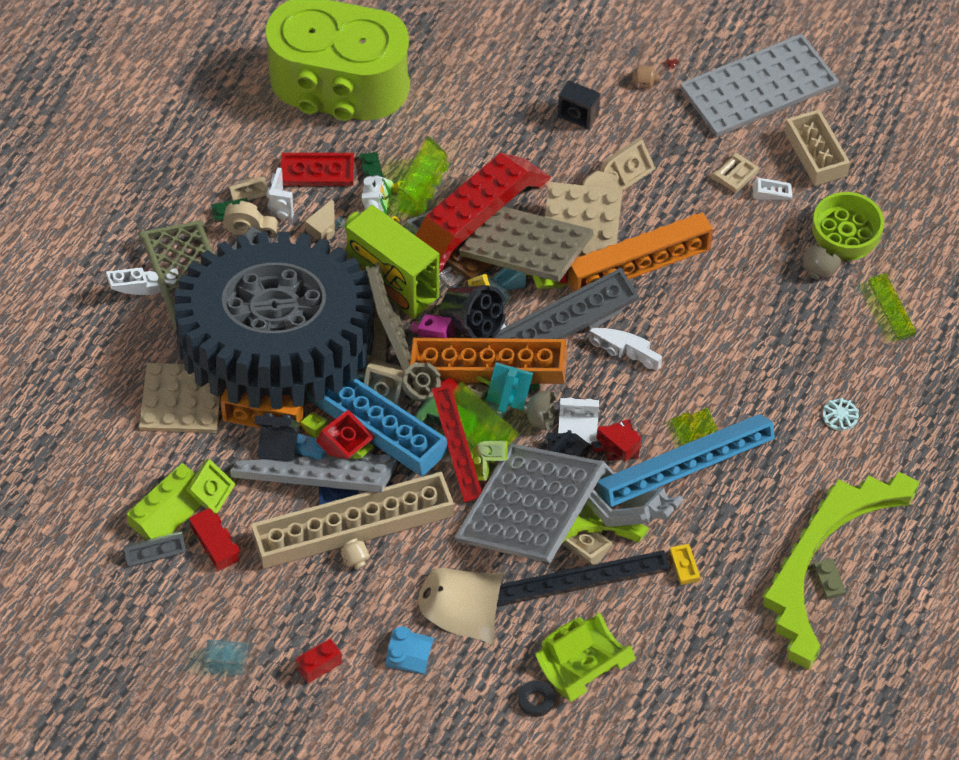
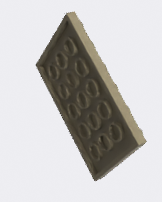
(527, 243)

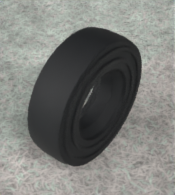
(536, 710)

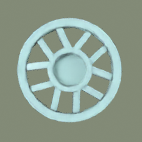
(840, 414)

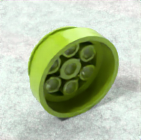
(853, 209)

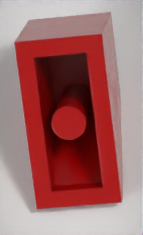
(619, 440)

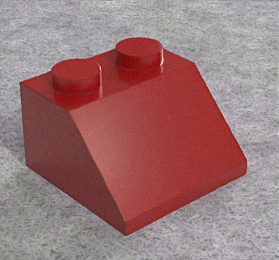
(344, 436)

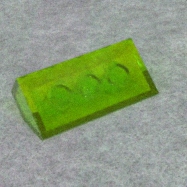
(422, 178)
(479, 419)

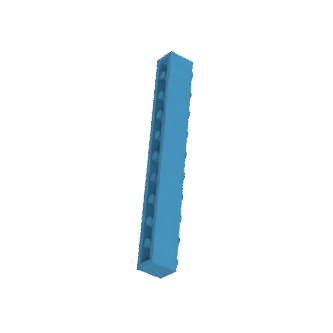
(685, 460)

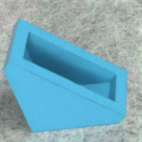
(510, 278)

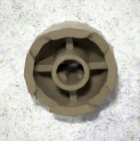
(820, 263)
(420, 380)
(541, 409)

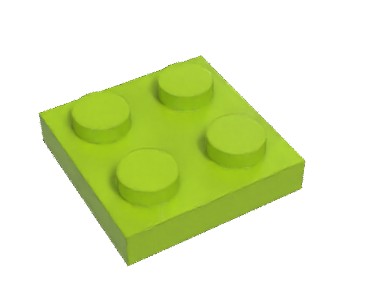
(210, 486)

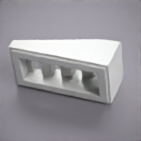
(764, 194)

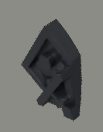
(567, 443)

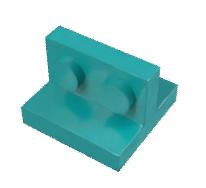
(509, 387)

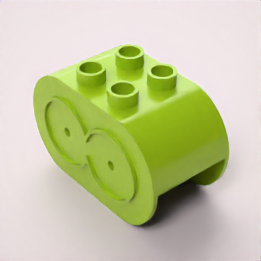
(326, 69)

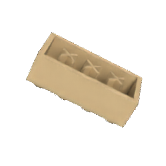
(817, 147)

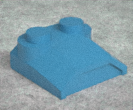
(408, 651)

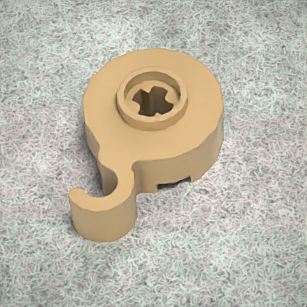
(243, 216)

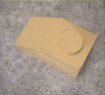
(322, 223)

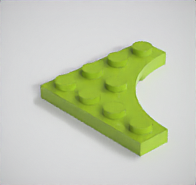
(590, 522)

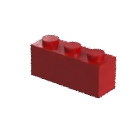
(214, 539)

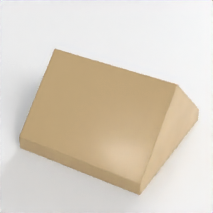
(589, 546)

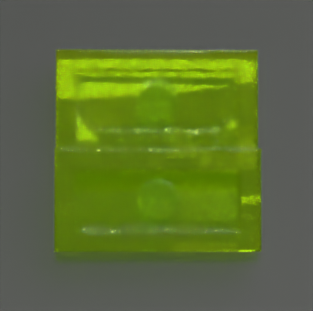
(694, 426)

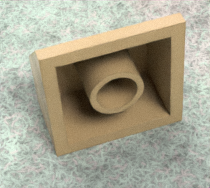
(385, 380)

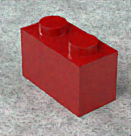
(319, 661)

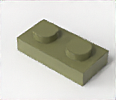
(829, 578)

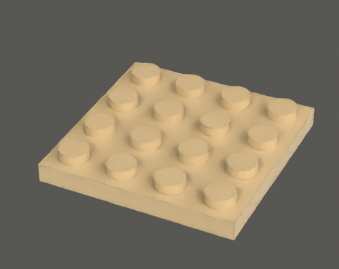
(587, 207)
(176, 401)

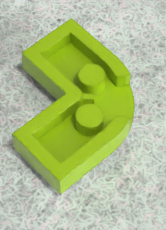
(486, 452)

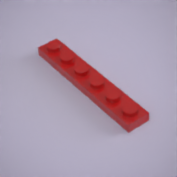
(457, 442)

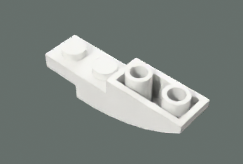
(137, 281)
(621, 342)

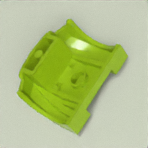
(580, 654)

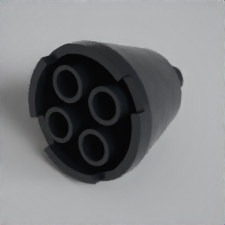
(474, 310)

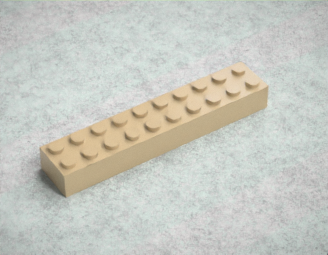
(357, 516)

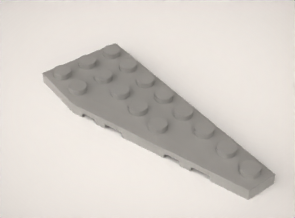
(362, 474)

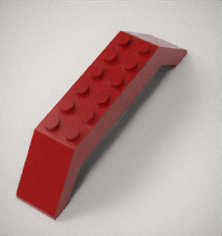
(477, 202)

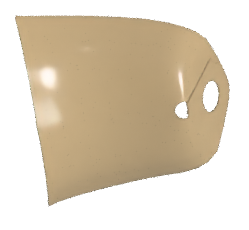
(465, 604)

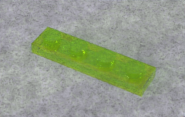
(892, 306)

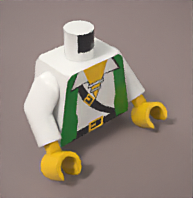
(378, 192)

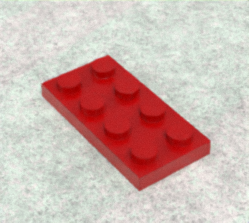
(317, 169)

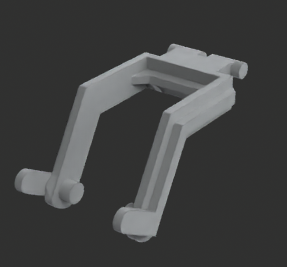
(654, 502)

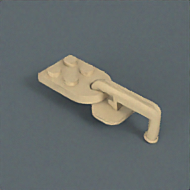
(623, 167)

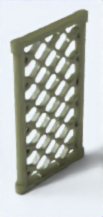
(156, 259)

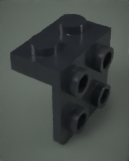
(277, 437)

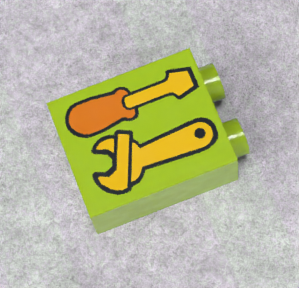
(406, 262)

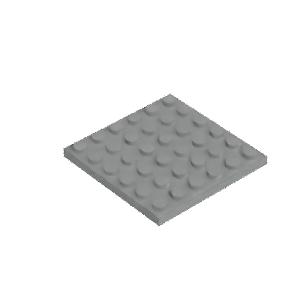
(530, 502)

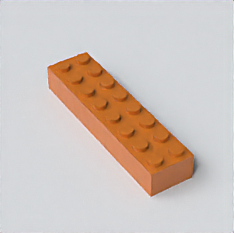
(644, 252)
(473, 357)

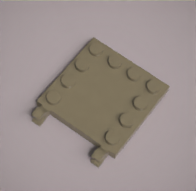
(388, 316)

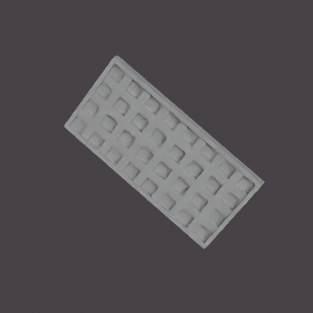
(759, 85)

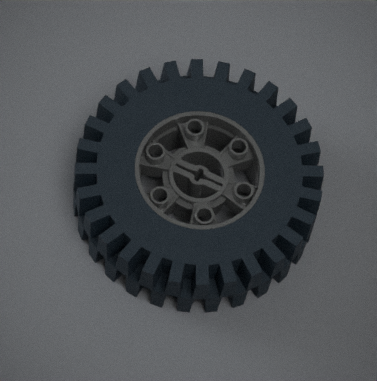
(274, 292)

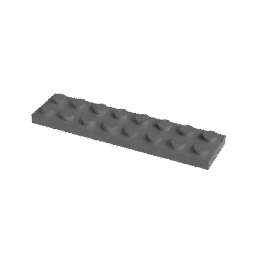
(575, 310)

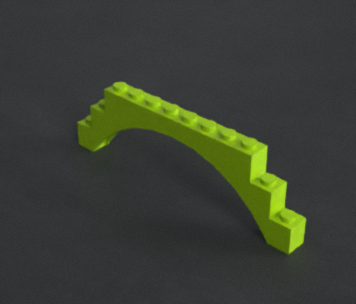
(840, 507)

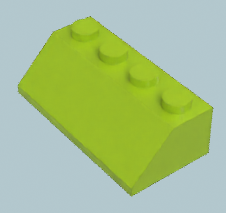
(165, 506)

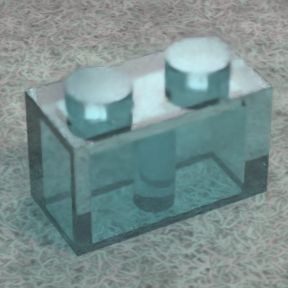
(226, 656)

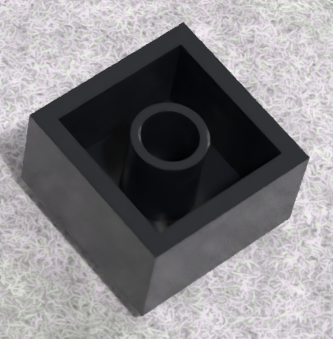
(578, 104)

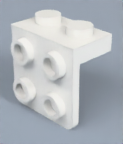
(279, 201)
(579, 417)

